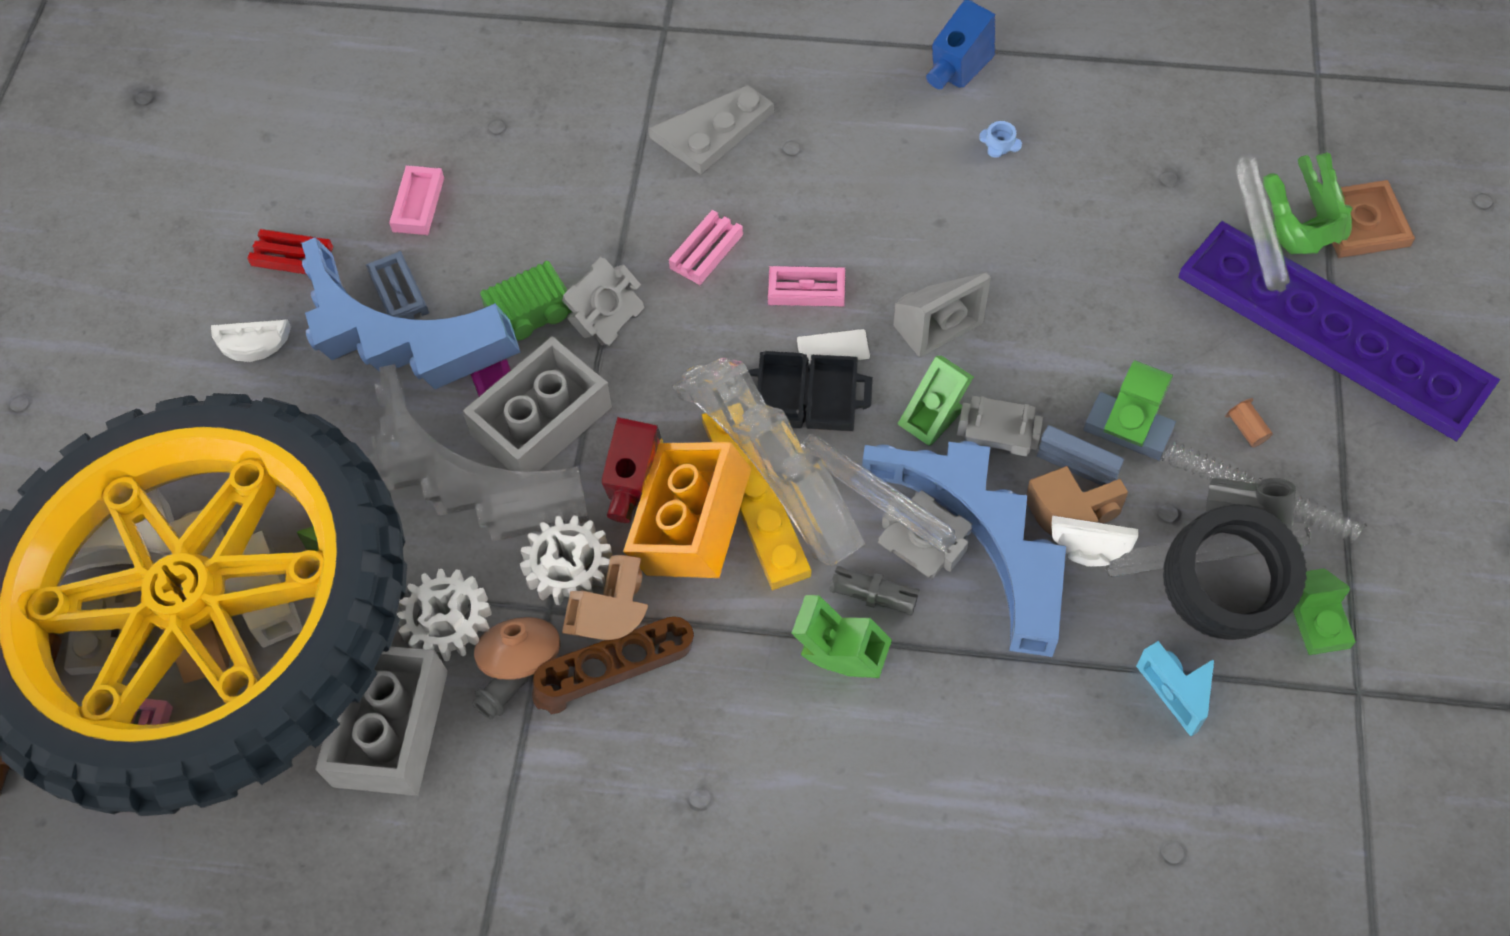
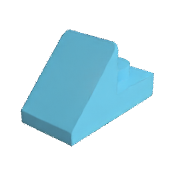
(1182, 694)

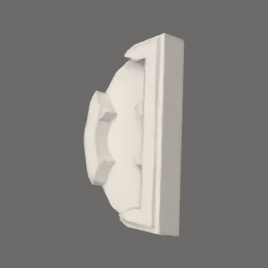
(251, 340)
(1091, 541)

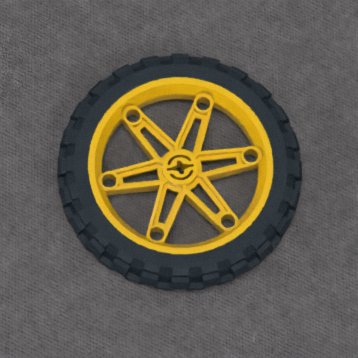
(253, 737)

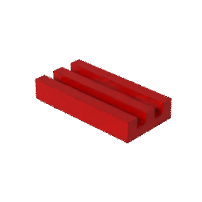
(282, 244)

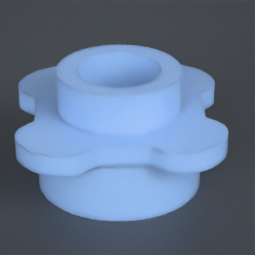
(1000, 138)

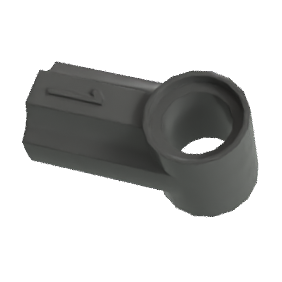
(1269, 494)

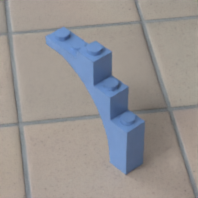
(435, 349)
(1028, 569)

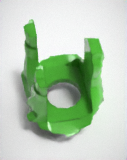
(1333, 215)

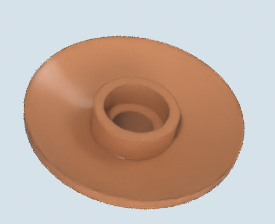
(516, 647)

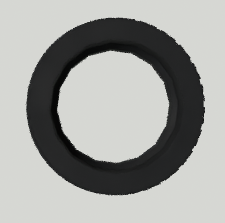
(1270, 538)

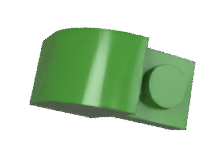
(1138, 403)
(840, 643)

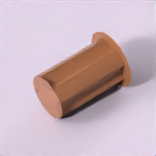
(1250, 423)

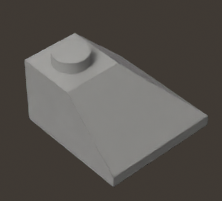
(941, 312)

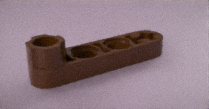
(617, 667)

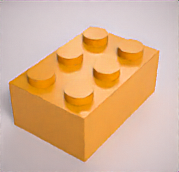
(688, 509)

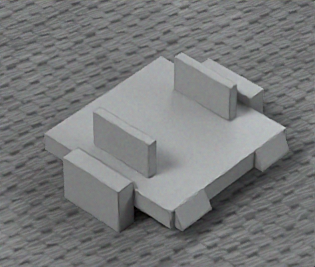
(603, 301)
(1000, 425)
(919, 552)

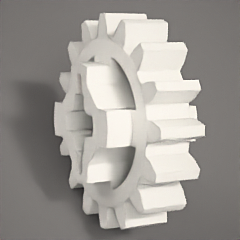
(576, 545)
(443, 612)

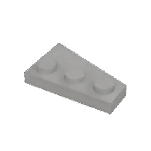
(713, 128)

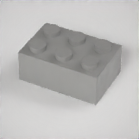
(538, 408)
(391, 729)

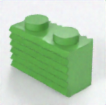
(529, 299)

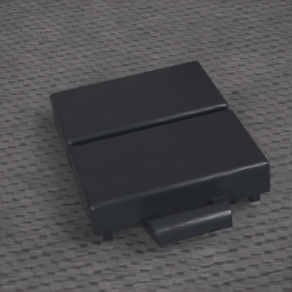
(825, 388)

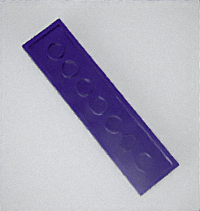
(1343, 333)

